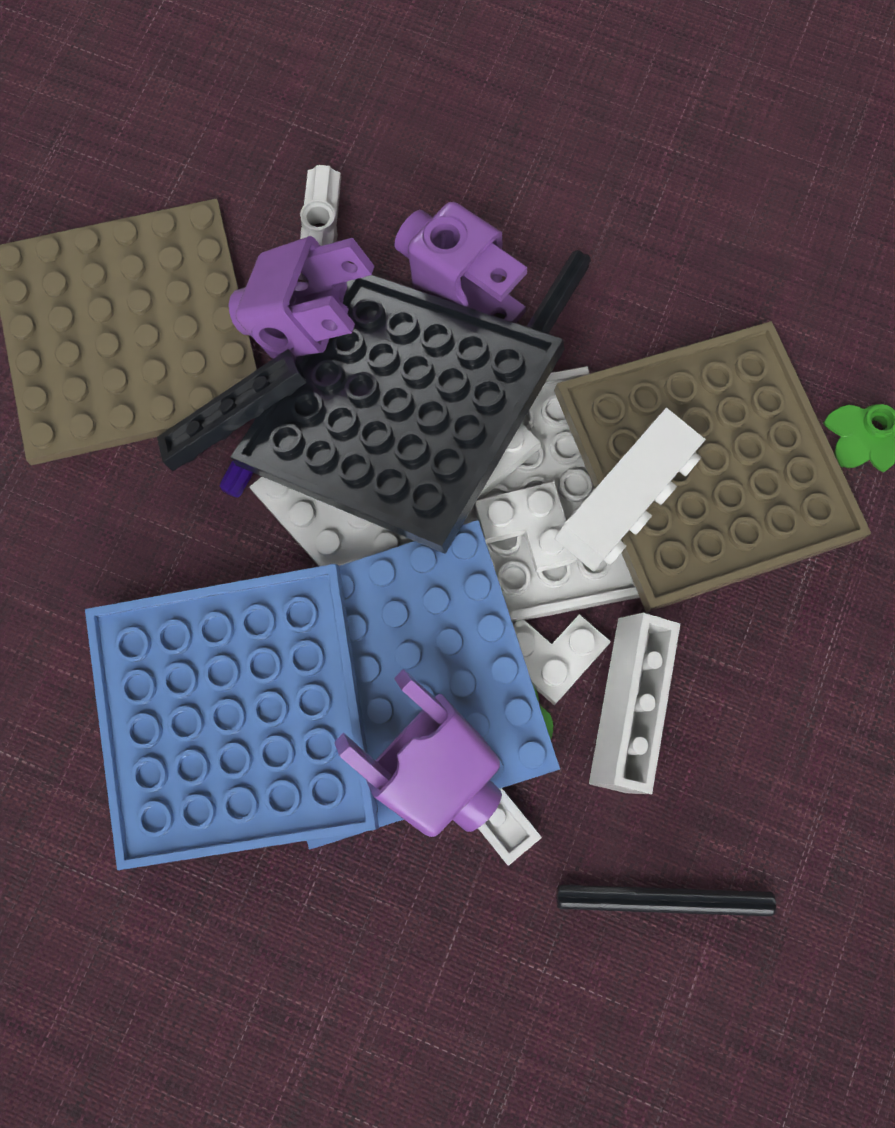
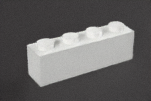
(629, 490)
(635, 704)

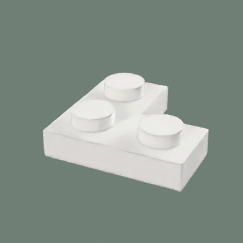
(530, 512)
(560, 664)

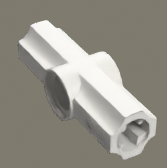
(321, 206)

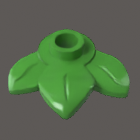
(860, 439)

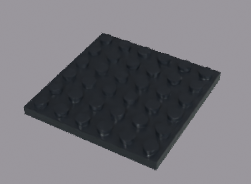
(403, 411)

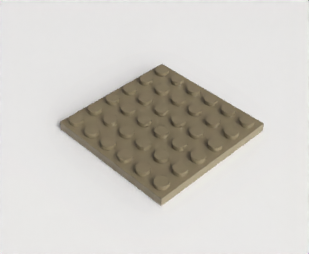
(119, 328)
(765, 473)

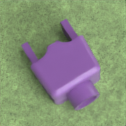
(462, 246)
(294, 313)
(433, 768)

